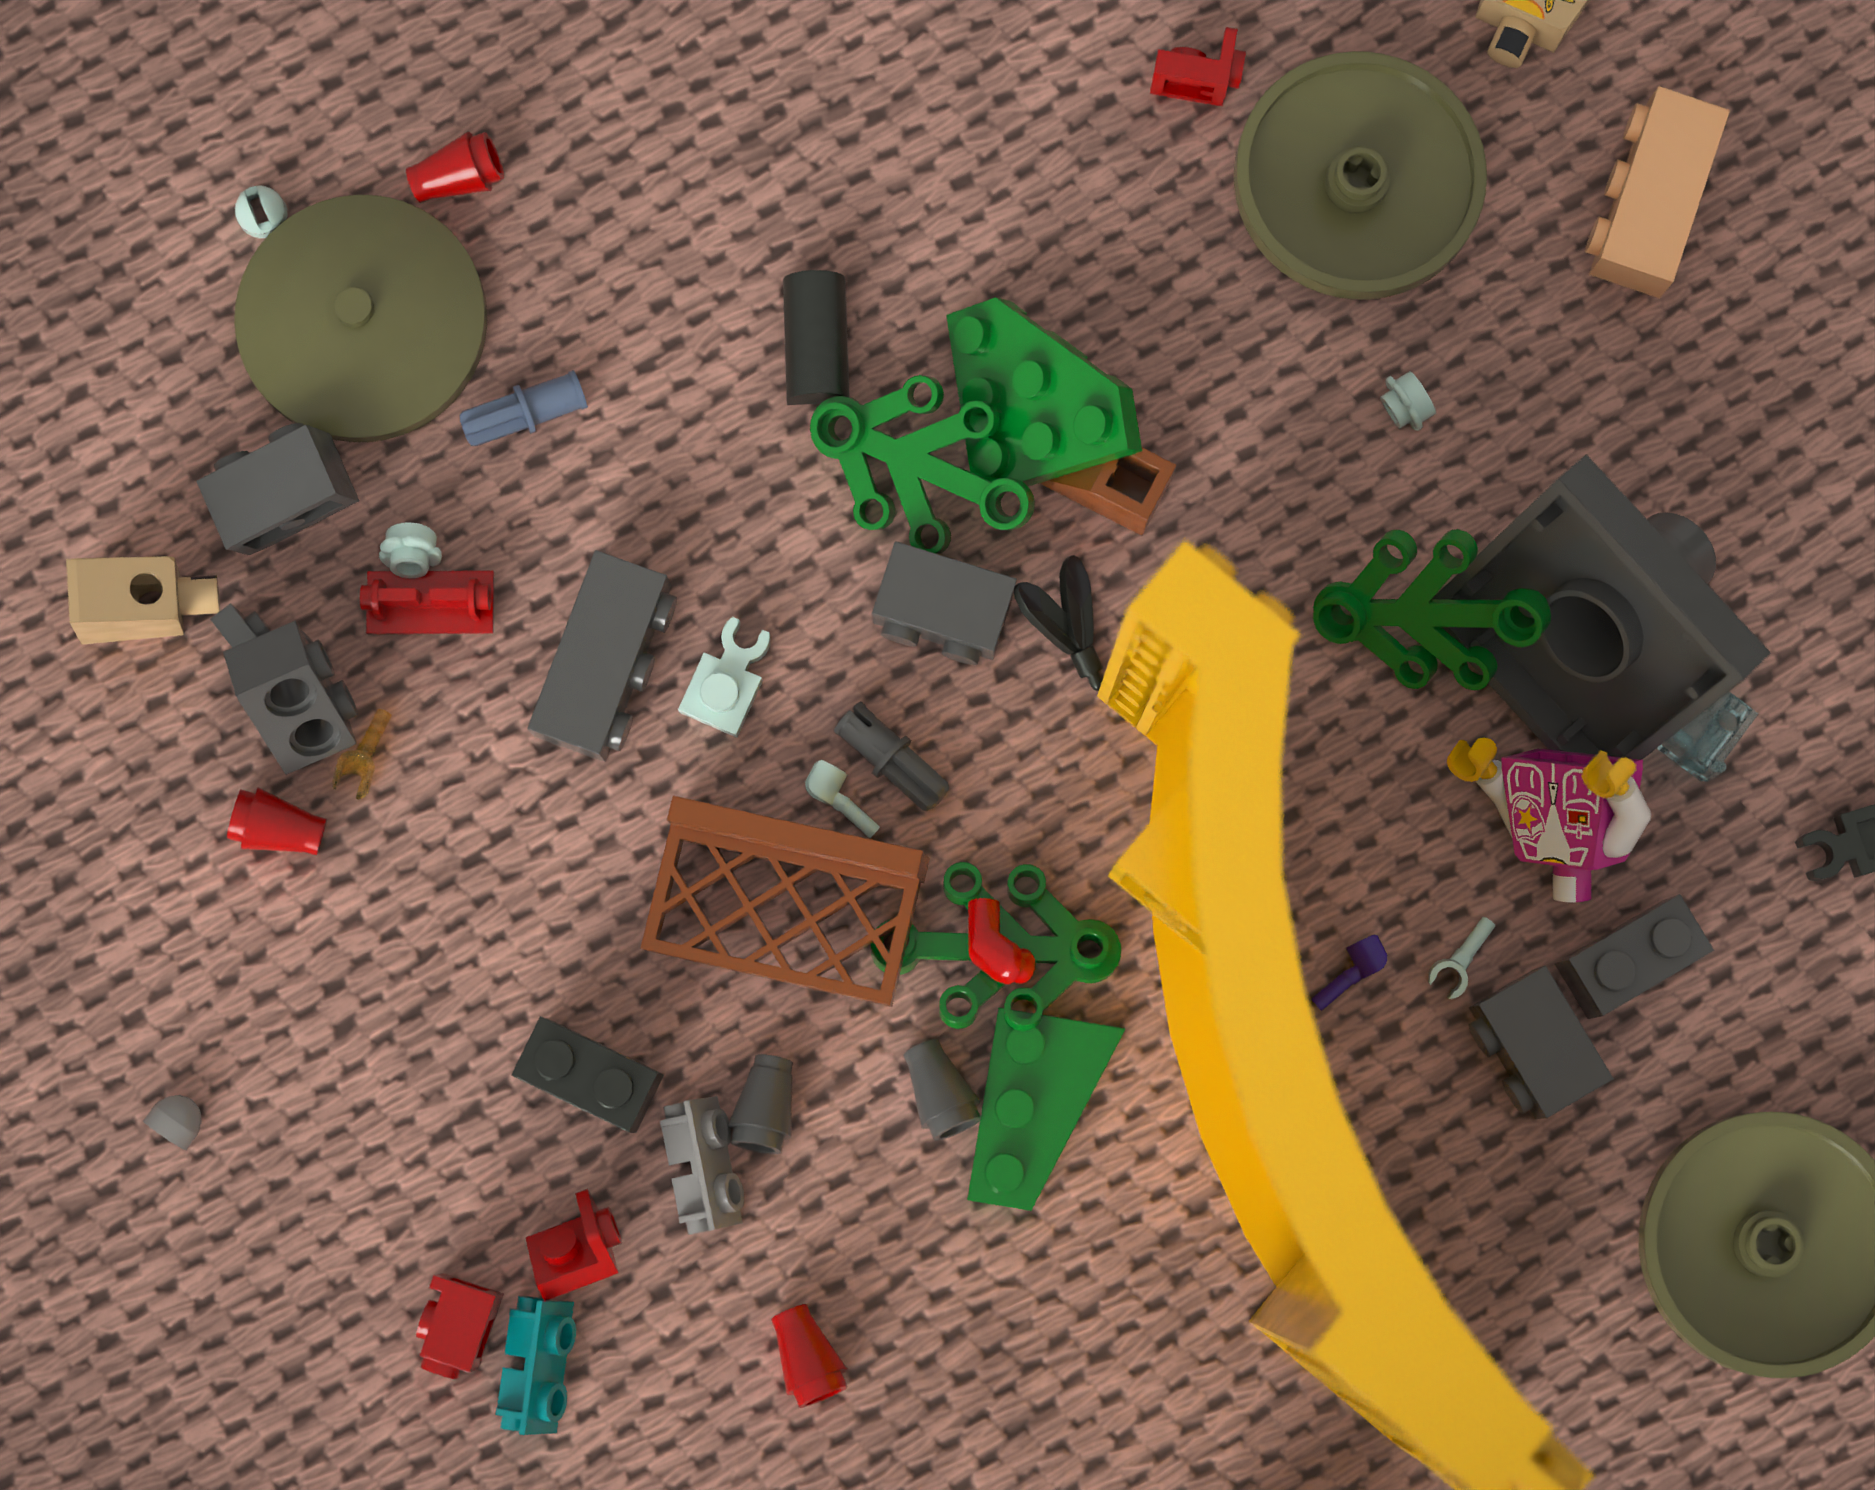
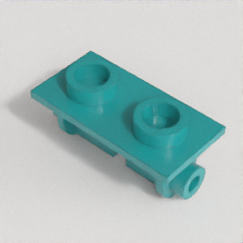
(536, 1396)

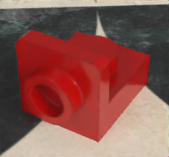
(1193, 77)
(575, 1250)

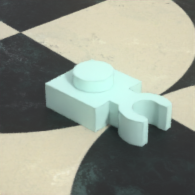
(723, 687)

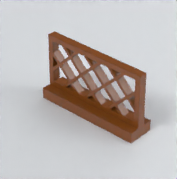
(793, 845)

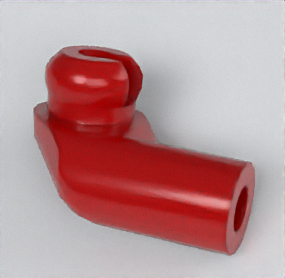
(992, 950)

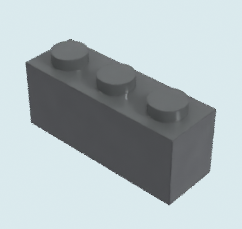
(603, 657)

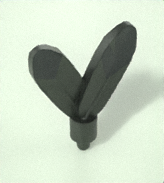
(1066, 627)

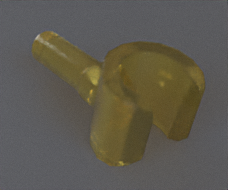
(360, 760)

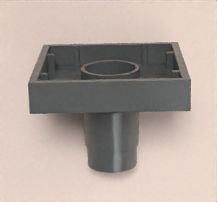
(1632, 624)

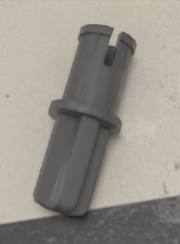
(892, 757)

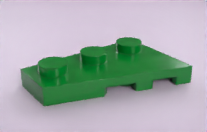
(1033, 1102)

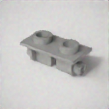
(712, 1193)

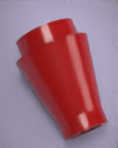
(458, 168)
(274, 824)
(807, 1358)

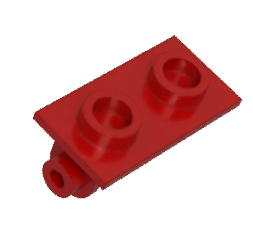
(429, 604)

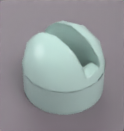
(271, 203)

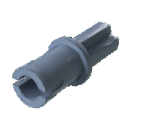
(523, 409)

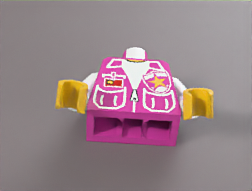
(1561, 807)

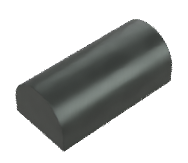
(815, 336)

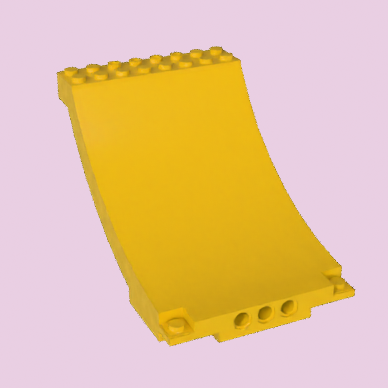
(1208, 684)

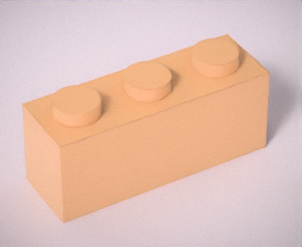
(1656, 191)

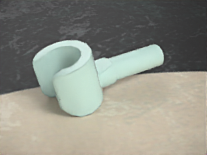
(824, 785)
(1463, 956)

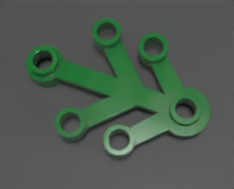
(911, 460)
(1424, 616)
(1057, 949)

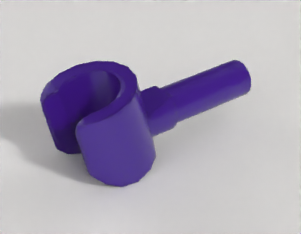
(1367, 958)

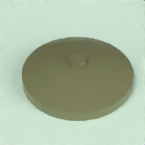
(1360, 175)
(361, 318)
(1764, 1244)

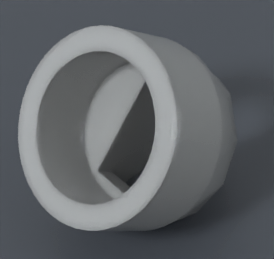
(176, 1120)

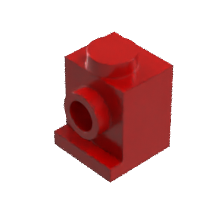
(456, 1325)

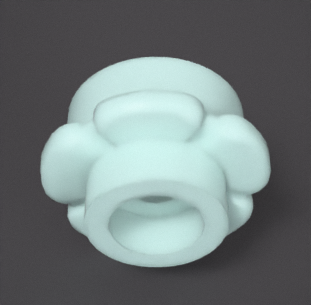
(1407, 401)
(410, 550)

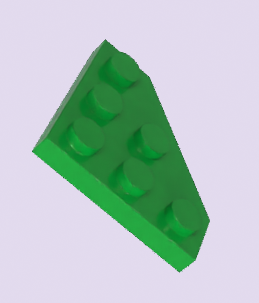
(1050, 399)

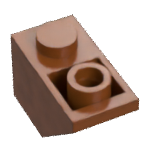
(1120, 489)

